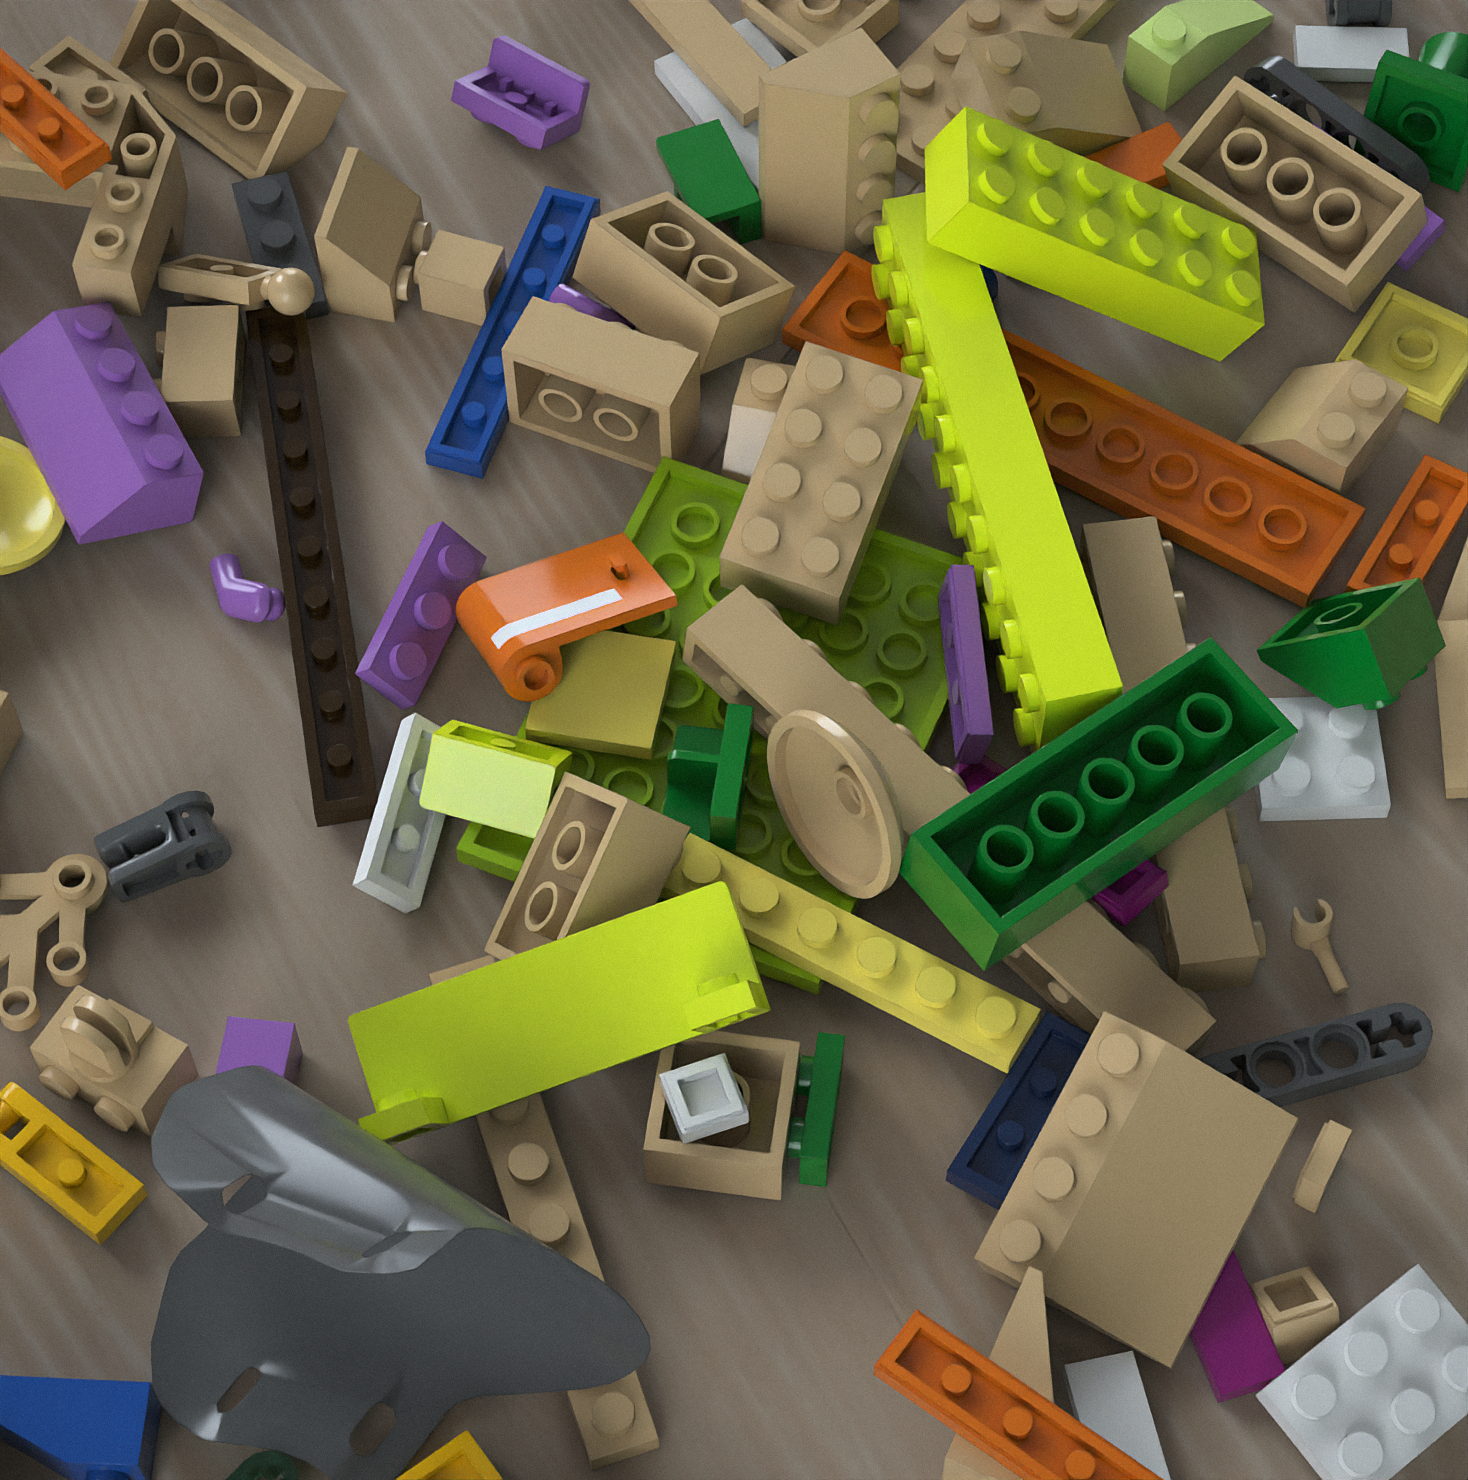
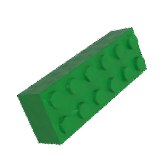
(1096, 802)

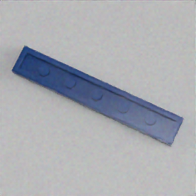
(478, 404)

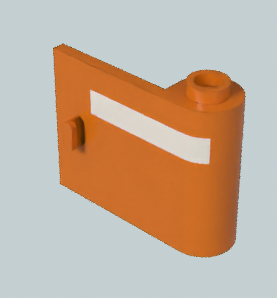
(535, 608)

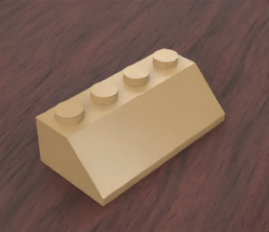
(228, 83)
(828, 145)

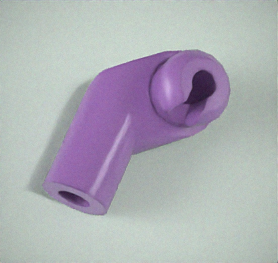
(243, 597)

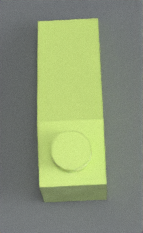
(1187, 44)

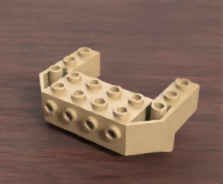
(133, 198)

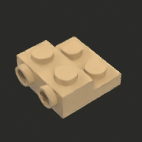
(813, 23)

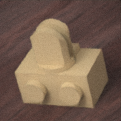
(111, 1060)

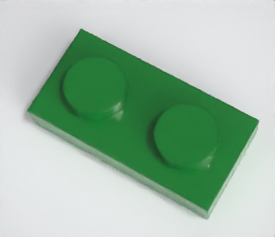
(813, 1135)

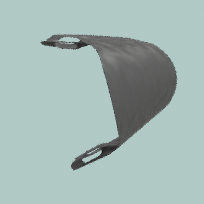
(353, 1285)

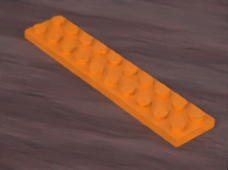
(1127, 451)

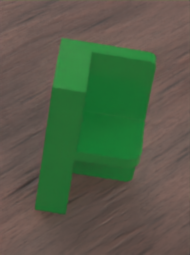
(712, 178)
(710, 777)

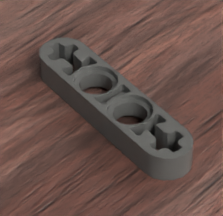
(1295, 89)
(1315, 1077)

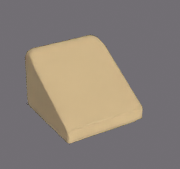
(1296, 1311)

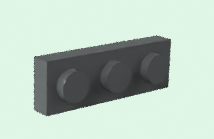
(277, 230)

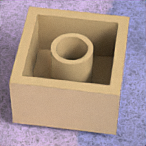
(741, 1159)

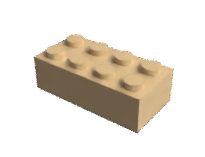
(1300, 190)
(821, 482)

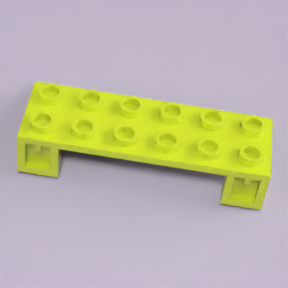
(557, 1013)

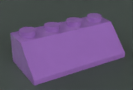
(98, 426)

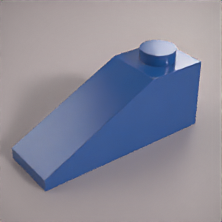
(82, 1425)

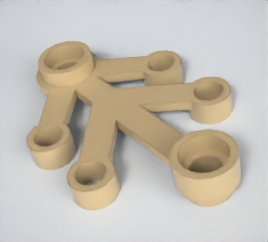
(21, 931)

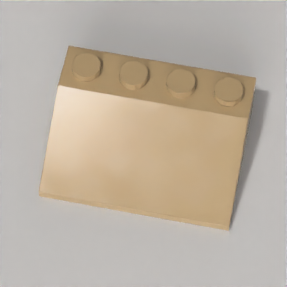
(1137, 1189)

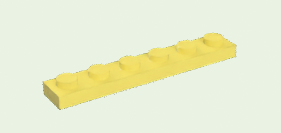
(862, 957)

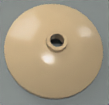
(836, 802)

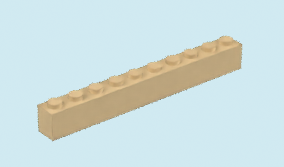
(1073, 964)

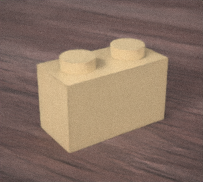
(203, 369)

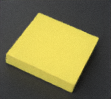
(1415, 346)
(607, 695)

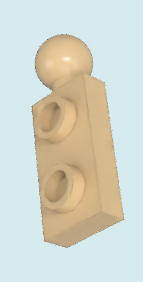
(238, 282)

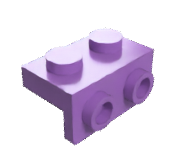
(524, 95)

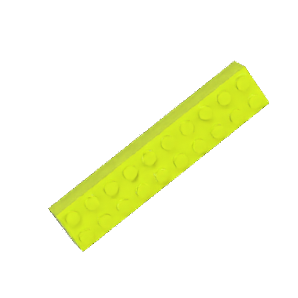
(996, 480)

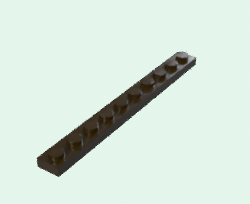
(312, 570)

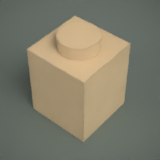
(459, 276)

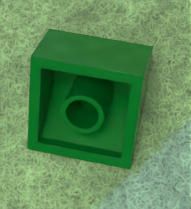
(1358, 644)

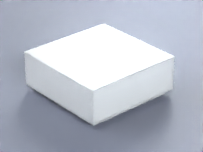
(704, 1098)

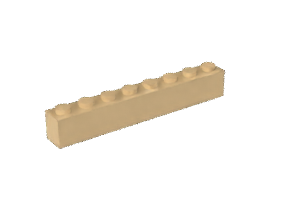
(1205, 907)

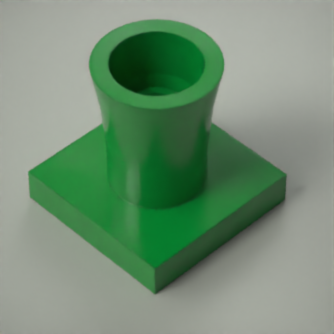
(1426, 105)

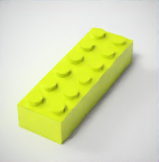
(1091, 235)

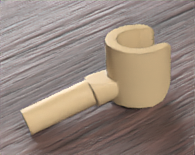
(1316, 938)

